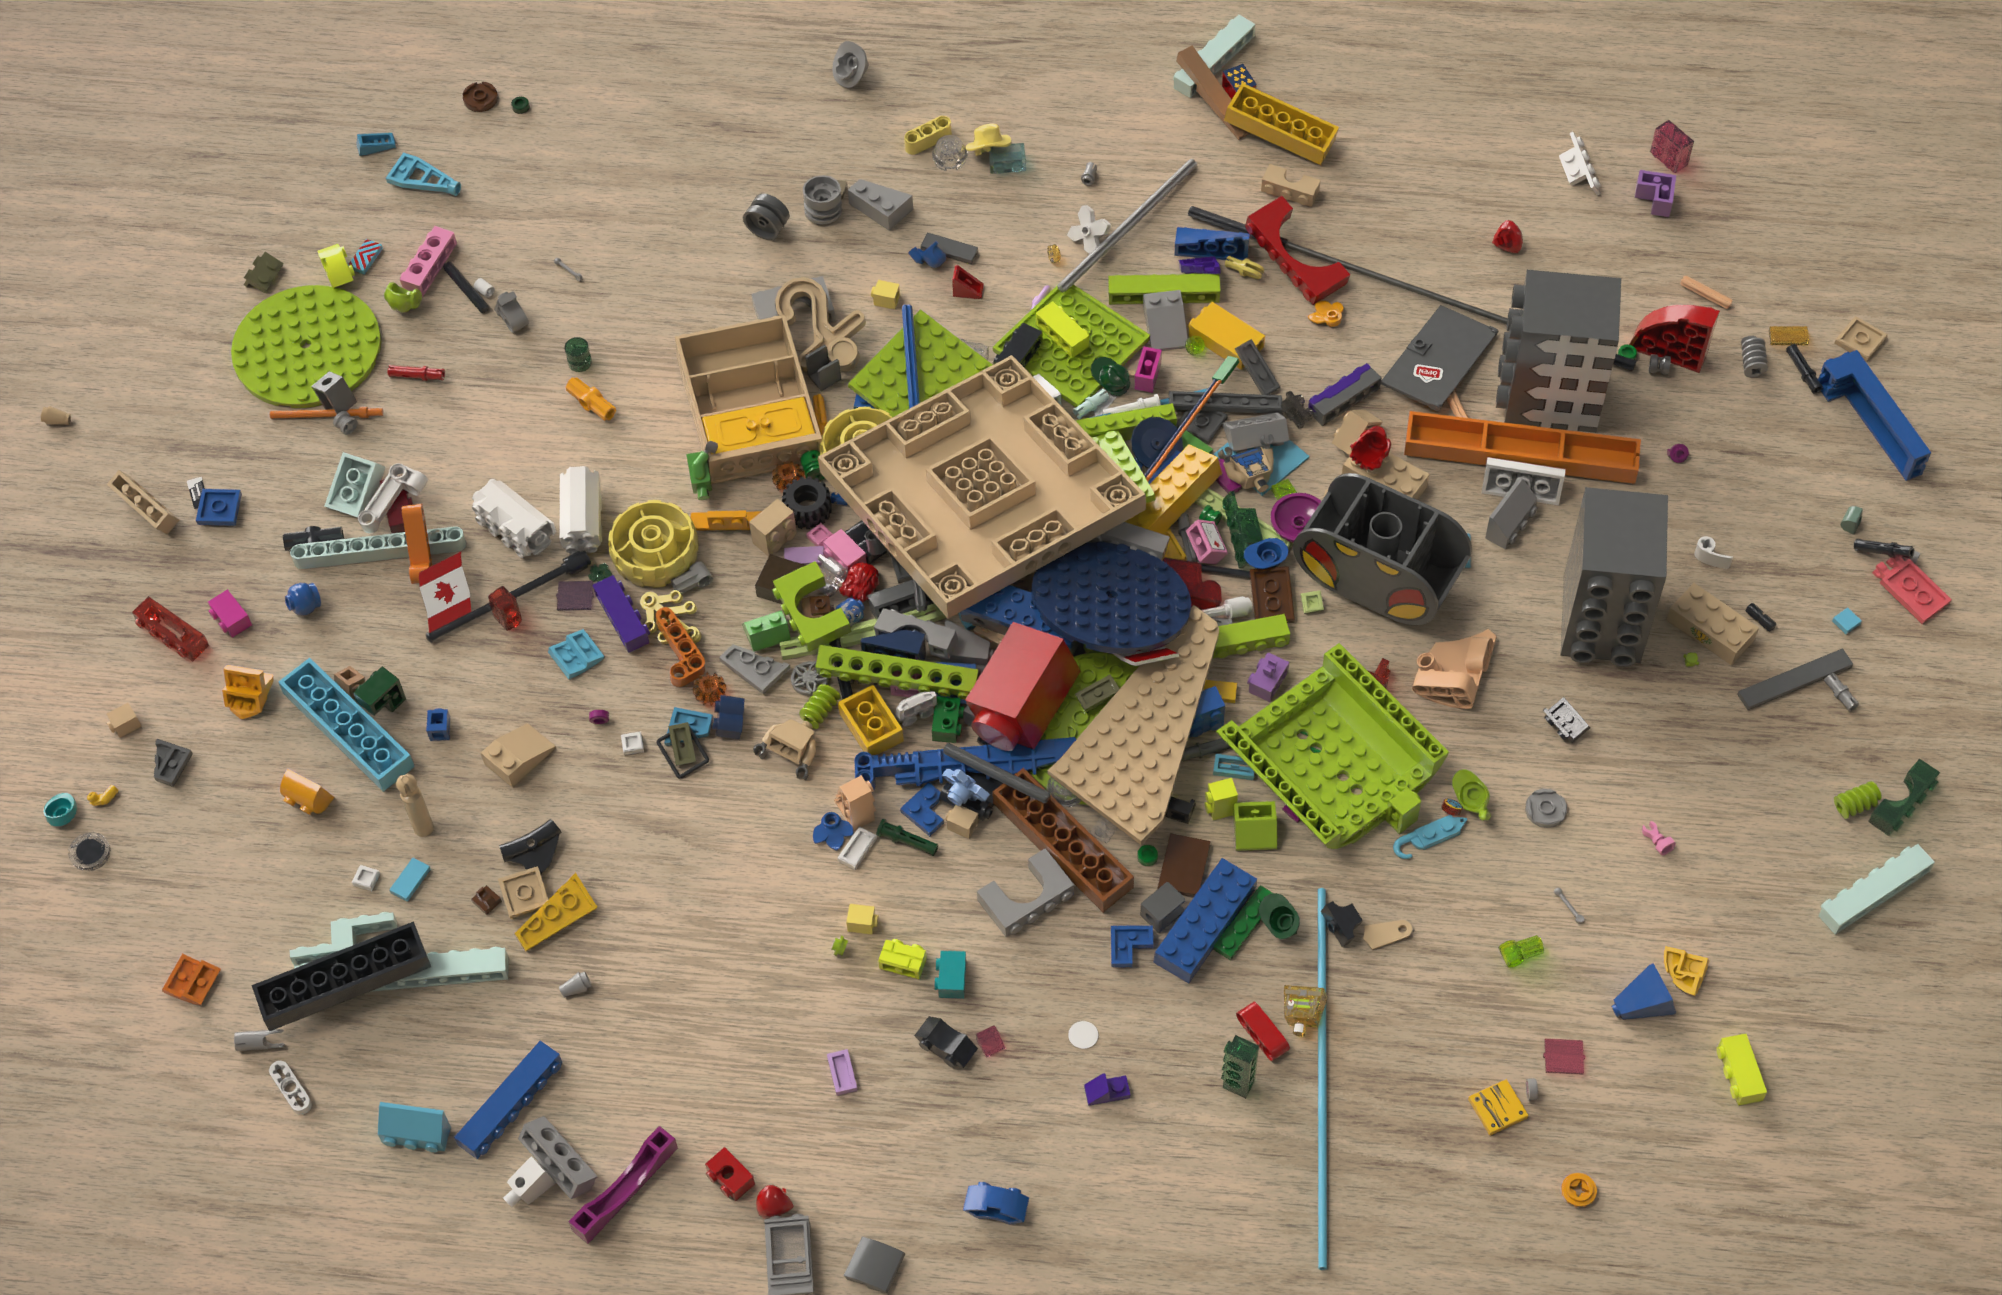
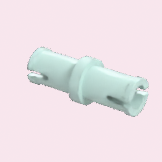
(1091, 403)

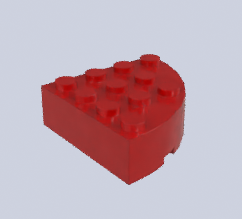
(1677, 332)

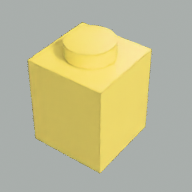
(886, 294)
(861, 919)

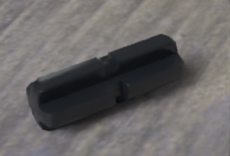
(1757, 614)

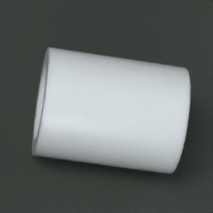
(484, 287)

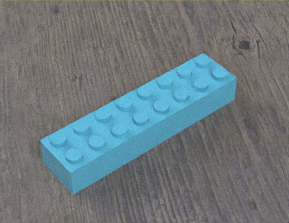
(346, 724)

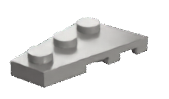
(754, 669)

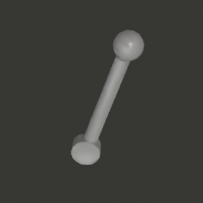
(557, 261)
(1579, 918)

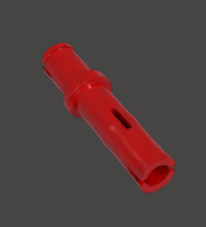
(416, 372)

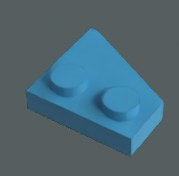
(698, 721)

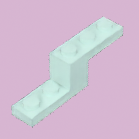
(344, 935)

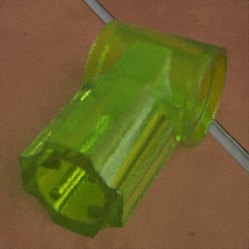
(1516, 952)

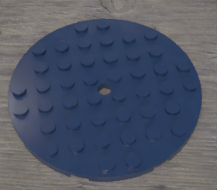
(1147, 605)

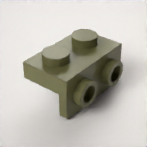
(264, 272)

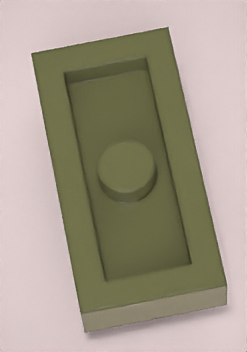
(1097, 693)

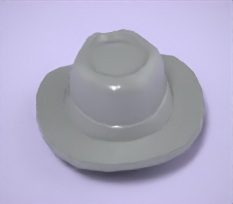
(849, 64)

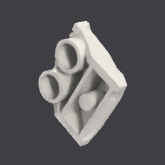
(921, 704)

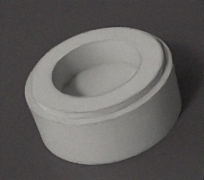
(1531, 1089)

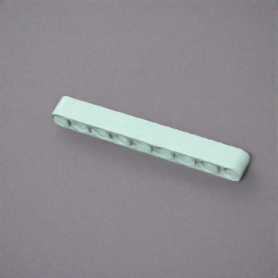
(367, 548)

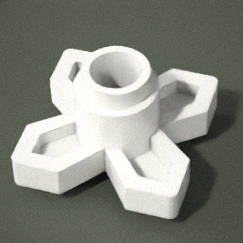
(1089, 230)

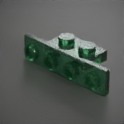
(1242, 525)

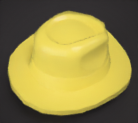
(987, 137)

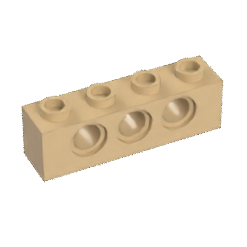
(143, 502)

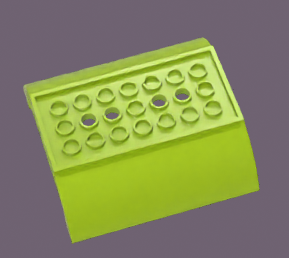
(1359, 735)

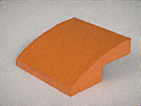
(191, 980)

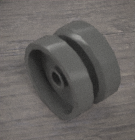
(766, 216)

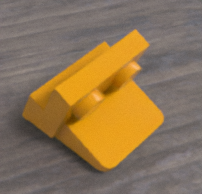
(246, 690)

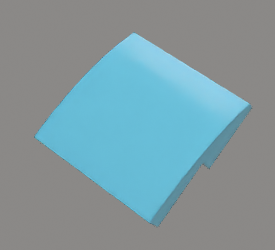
(576, 654)

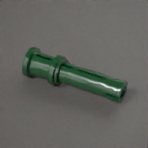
(898, 834)

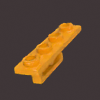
(723, 520)

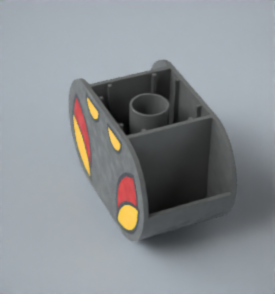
(1383, 549)

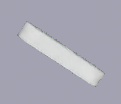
(290, 1096)

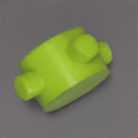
(1691, 659)

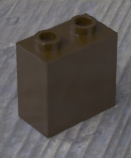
(773, 569)

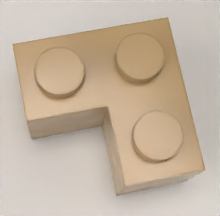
(1353, 426)

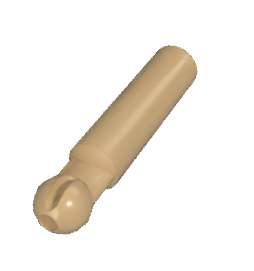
(415, 805)

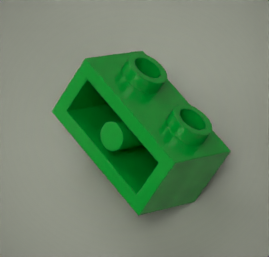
(946, 720)

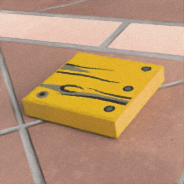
(1498, 1107)

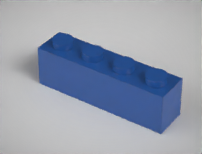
(1208, 243)

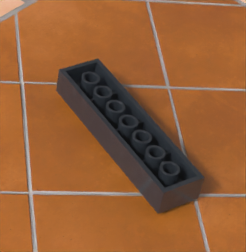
(341, 976)

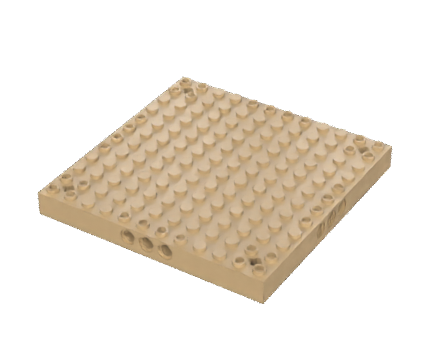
(981, 485)

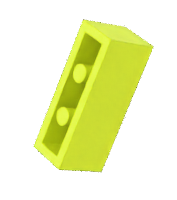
(1062, 329)
(1741, 1069)

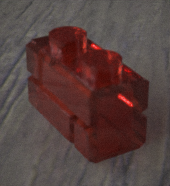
(505, 608)

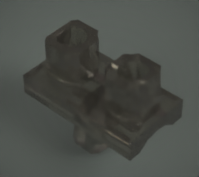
(1293, 409)

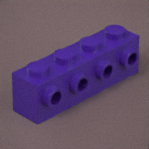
(621, 614)

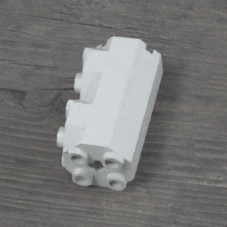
(580, 510)
(513, 518)

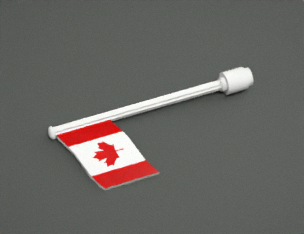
(1231, 609)

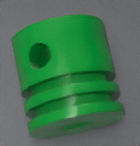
(811, 465)

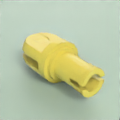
(1245, 267)

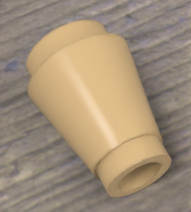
(55, 416)

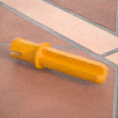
(820, 412)

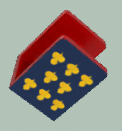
(1234, 77)

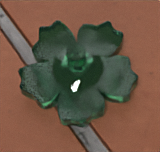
(598, 574)

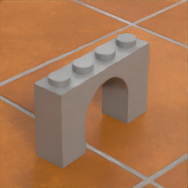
(765, 304)
(1013, 916)

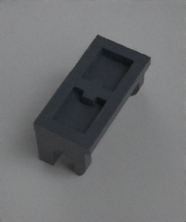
(1180, 810)

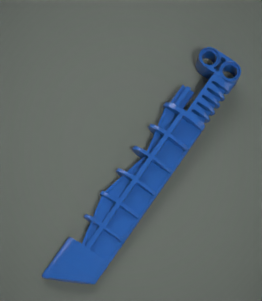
(931, 764)

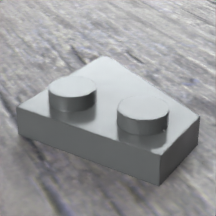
(170, 762)

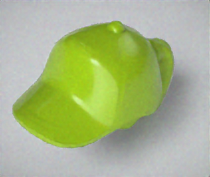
(1471, 793)

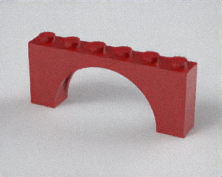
(1312, 281)

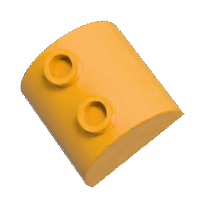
(305, 793)

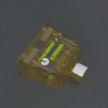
(1303, 1007)

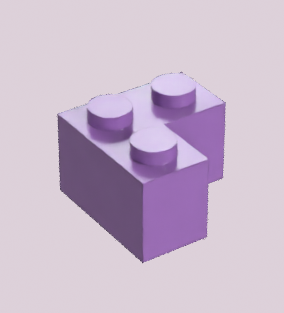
(1658, 188)

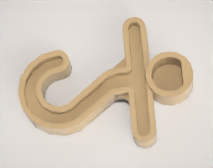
(835, 338)

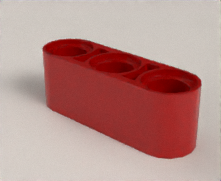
(1263, 1031)

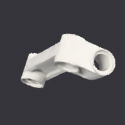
(411, 481)

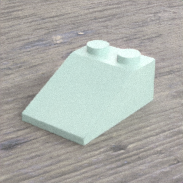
(354, 484)

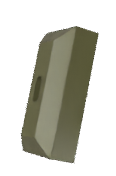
(682, 732)

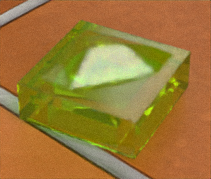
(1282, 488)

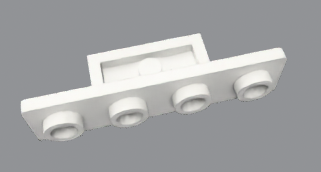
(1577, 166)

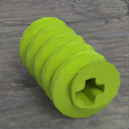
(819, 704)
(1857, 799)

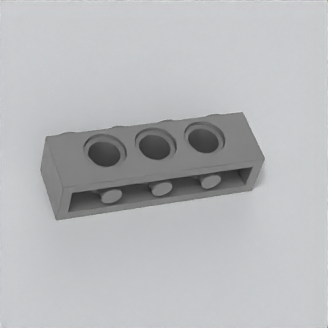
(557, 1157)

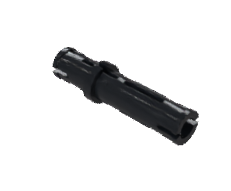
(1807, 373)
(1891, 549)

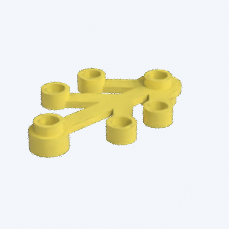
(655, 605)

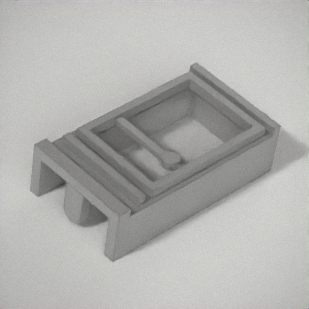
(789, 1255)

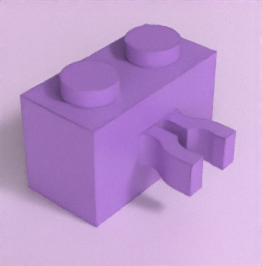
(1268, 677)

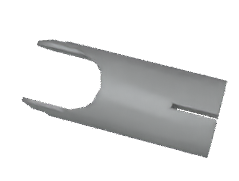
(255, 1040)

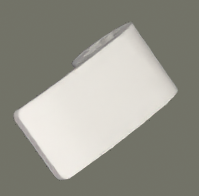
(1705, 553)

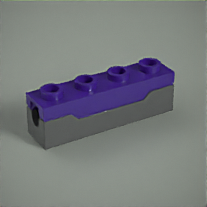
(1344, 394)

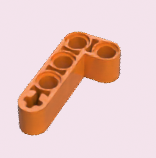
(416, 540)
(677, 644)

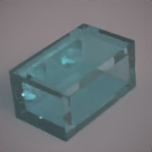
(1007, 159)

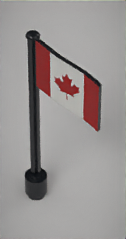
(448, 595)

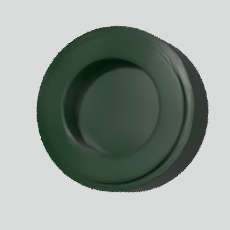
(520, 105)

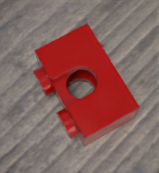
(726, 1163)

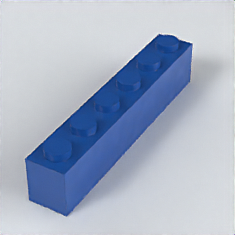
(508, 1100)

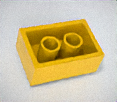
(870, 721)

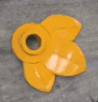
(1327, 313)

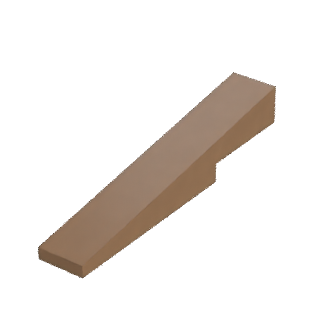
(1207, 86)

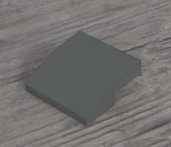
(874, 1264)

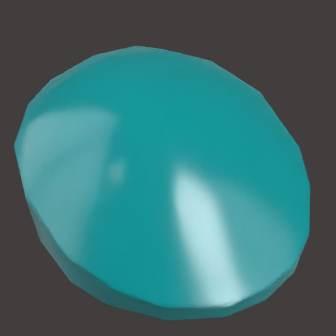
(60, 809)

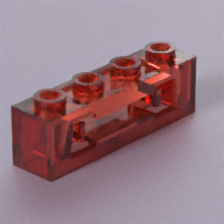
(147, 617)

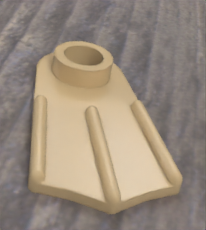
(1386, 933)

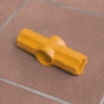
(590, 398)

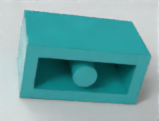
(951, 974)

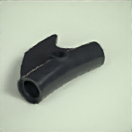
(540, 854)

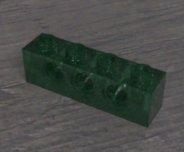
(1239, 1066)

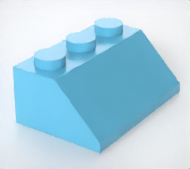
(413, 1127)

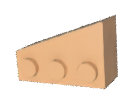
(856, 802)

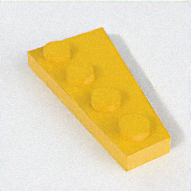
(561, 910)

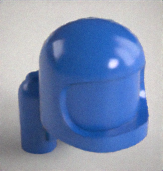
(932, 255)

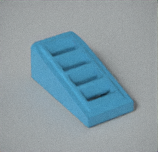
(369, 143)

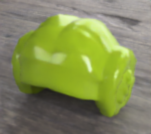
(402, 299)

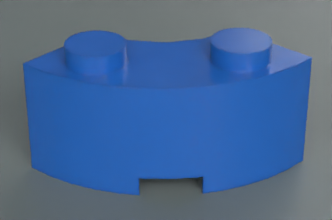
(996, 1203)

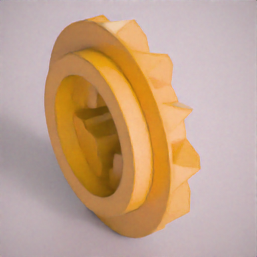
(1587, 1185)

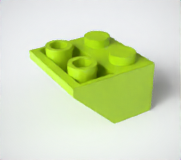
(1255, 825)

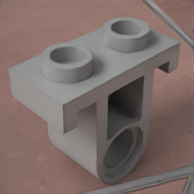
(511, 311)

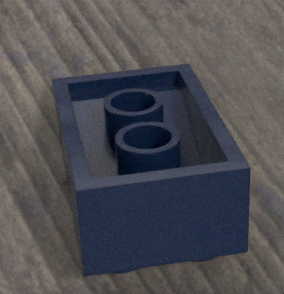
(898, 644)

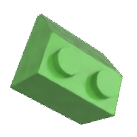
(766, 631)

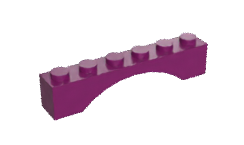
(602, 1209)

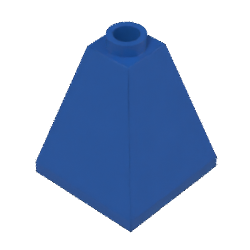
(1644, 997)

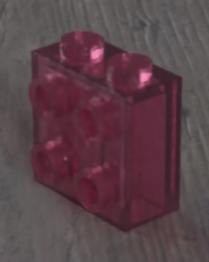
(1671, 146)

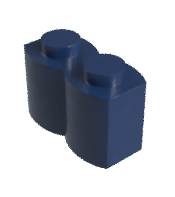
(729, 717)

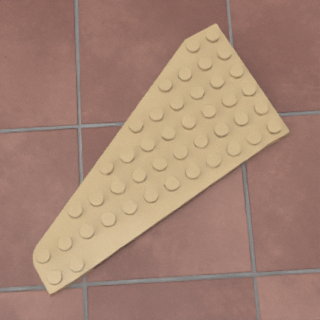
(1137, 742)

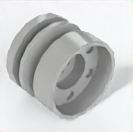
(822, 199)

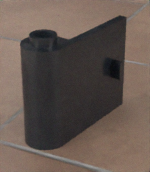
(983, 808)

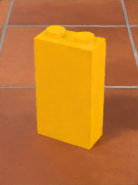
(1223, 332)

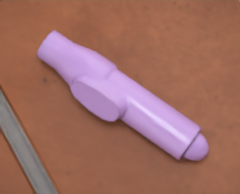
(1045, 291)

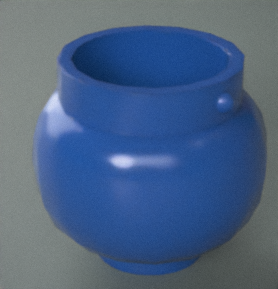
(302, 598)

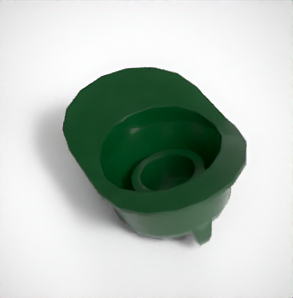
(1111, 376)
(1279, 916)

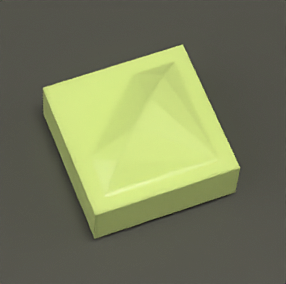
(1312, 601)

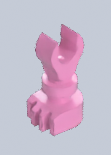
(1663, 844)

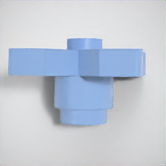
(963, 787)

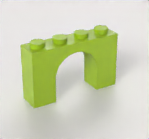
(811, 631)

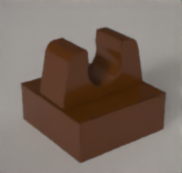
(486, 899)

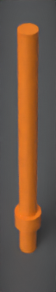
(362, 412)

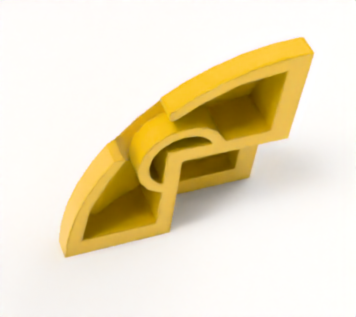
(1685, 969)

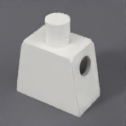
(528, 1183)

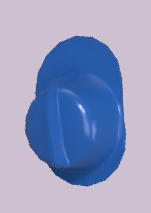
(1266, 553)

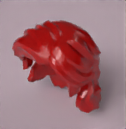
(1371, 448)
(860, 582)

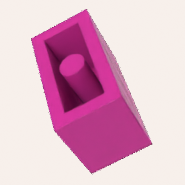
(1148, 369)
(229, 613)

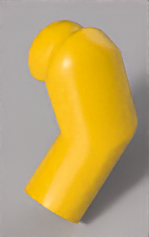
(102, 799)

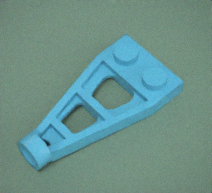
(405, 167)

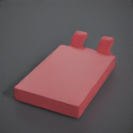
(1912, 588)

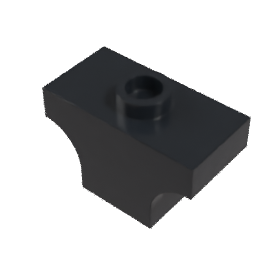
(1341, 921)

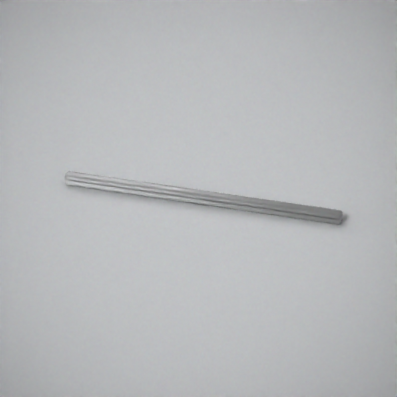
(1127, 225)

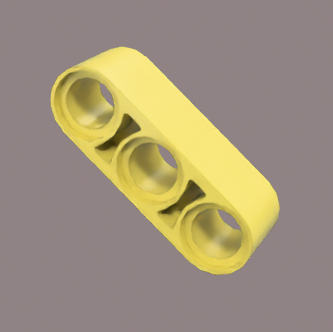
(927, 135)

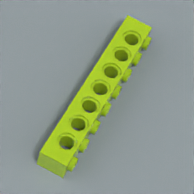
(828, 655)

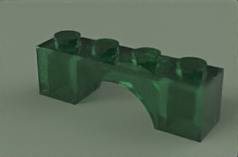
(1890, 813)

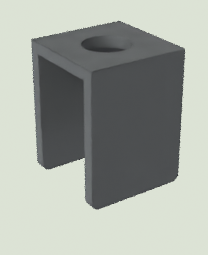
(820, 370)
(334, 393)
(1162, 907)

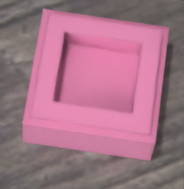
(818, 535)

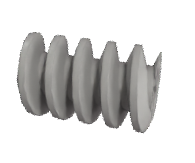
(1754, 356)

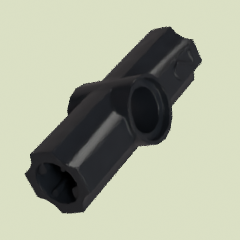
(311, 535)

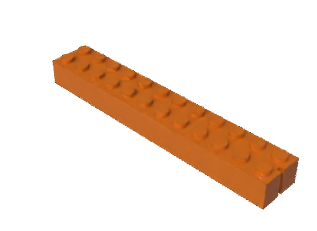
(1476, 440)

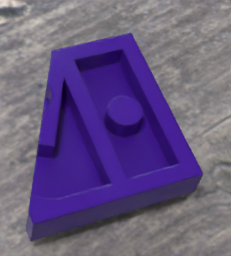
(1204, 265)

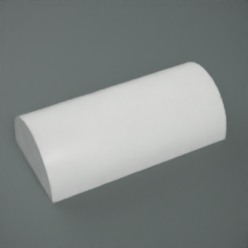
(1542, 480)

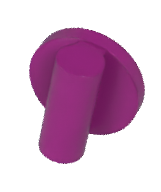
(1678, 453)

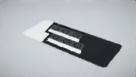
(195, 488)

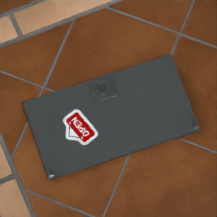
(1439, 357)

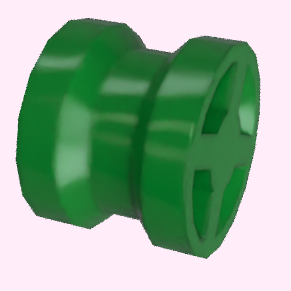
(1209, 514)

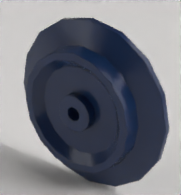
(1150, 439)

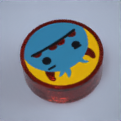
(1451, 807)

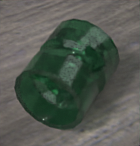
(578, 354)

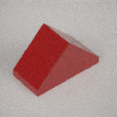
(966, 285)

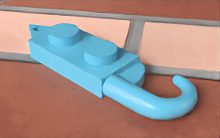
(1430, 834)

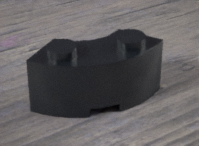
(945, 1042)

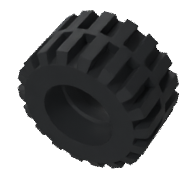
(808, 490)

